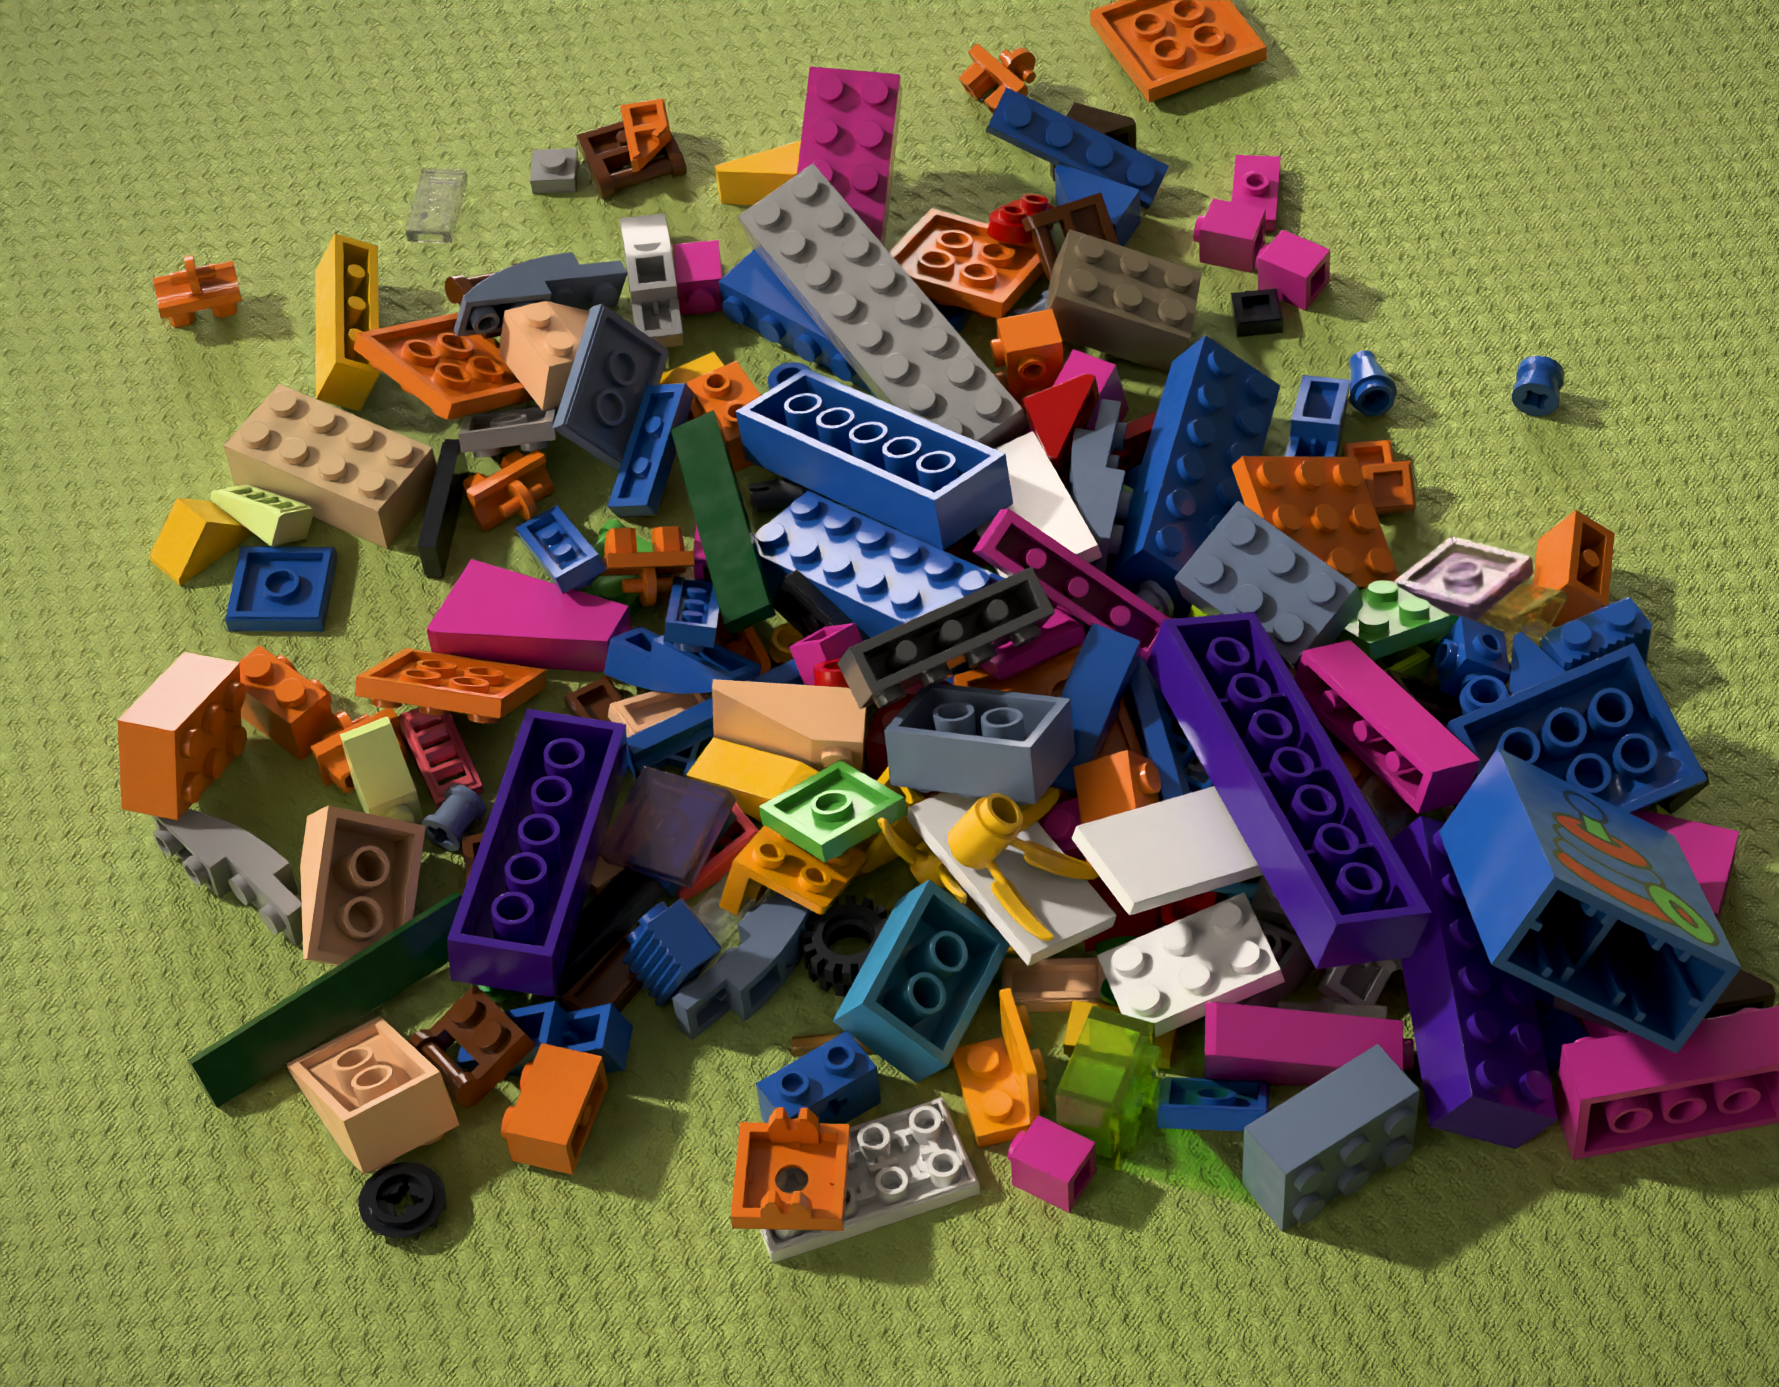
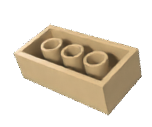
(334, 463)

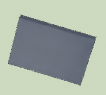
(608, 385)

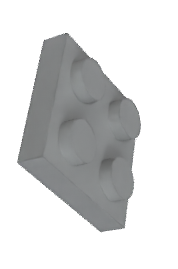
(521, 426)

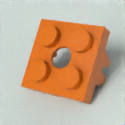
(784, 1144)

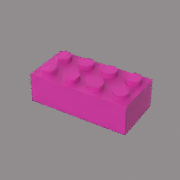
(853, 137)
(1638, 1095)

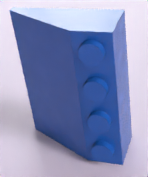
(1594, 729)

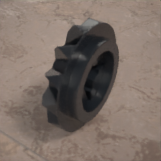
(388, 1187)

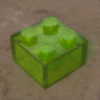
(1110, 1084)

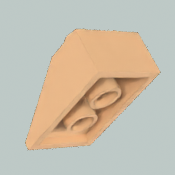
(541, 347)
(791, 721)
(356, 881)
(375, 1094)

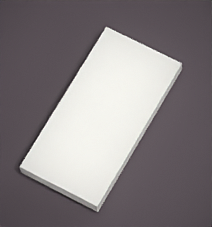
(1043, 498)
(1167, 850)
(1062, 903)
(894, 1172)

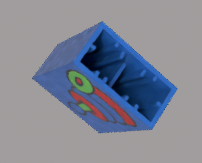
(1587, 901)

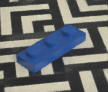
(650, 450)
(561, 550)

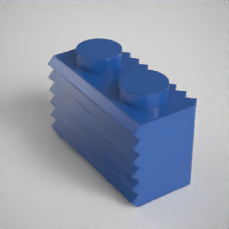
(1598, 635)
(669, 949)

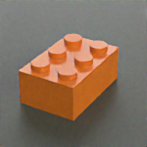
(180, 735)

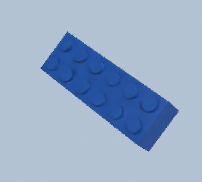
(875, 458)
(1186, 484)
(864, 565)

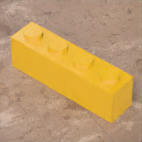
(345, 306)

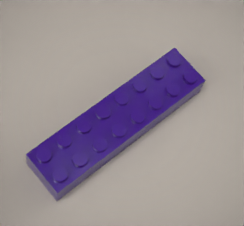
(1288, 791)

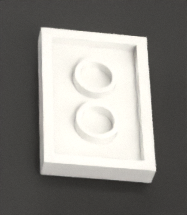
(1191, 962)

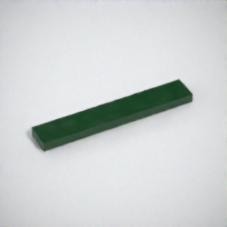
(722, 523)
(326, 1004)

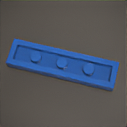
(1073, 144)
(692, 615)

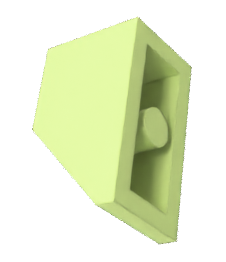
(381, 772)

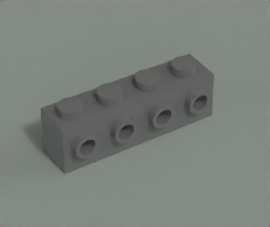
(945, 638)

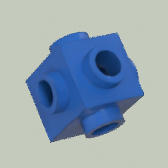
(1470, 652)

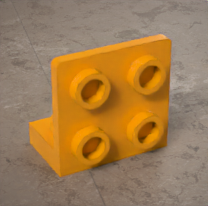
(790, 871)
(1002, 1078)

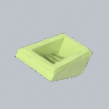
(266, 514)

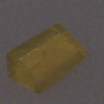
(1527, 610)

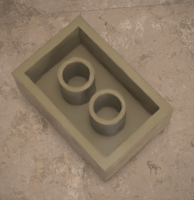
(1122, 301)

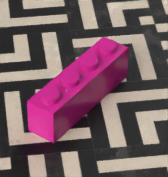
(1069, 580)
(1385, 726)

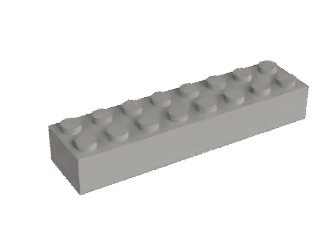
(877, 311)

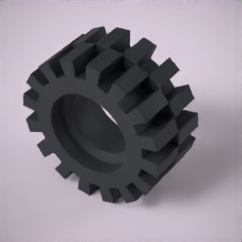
(835, 924)

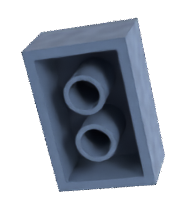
(1263, 571)
(980, 742)
(1330, 1138)

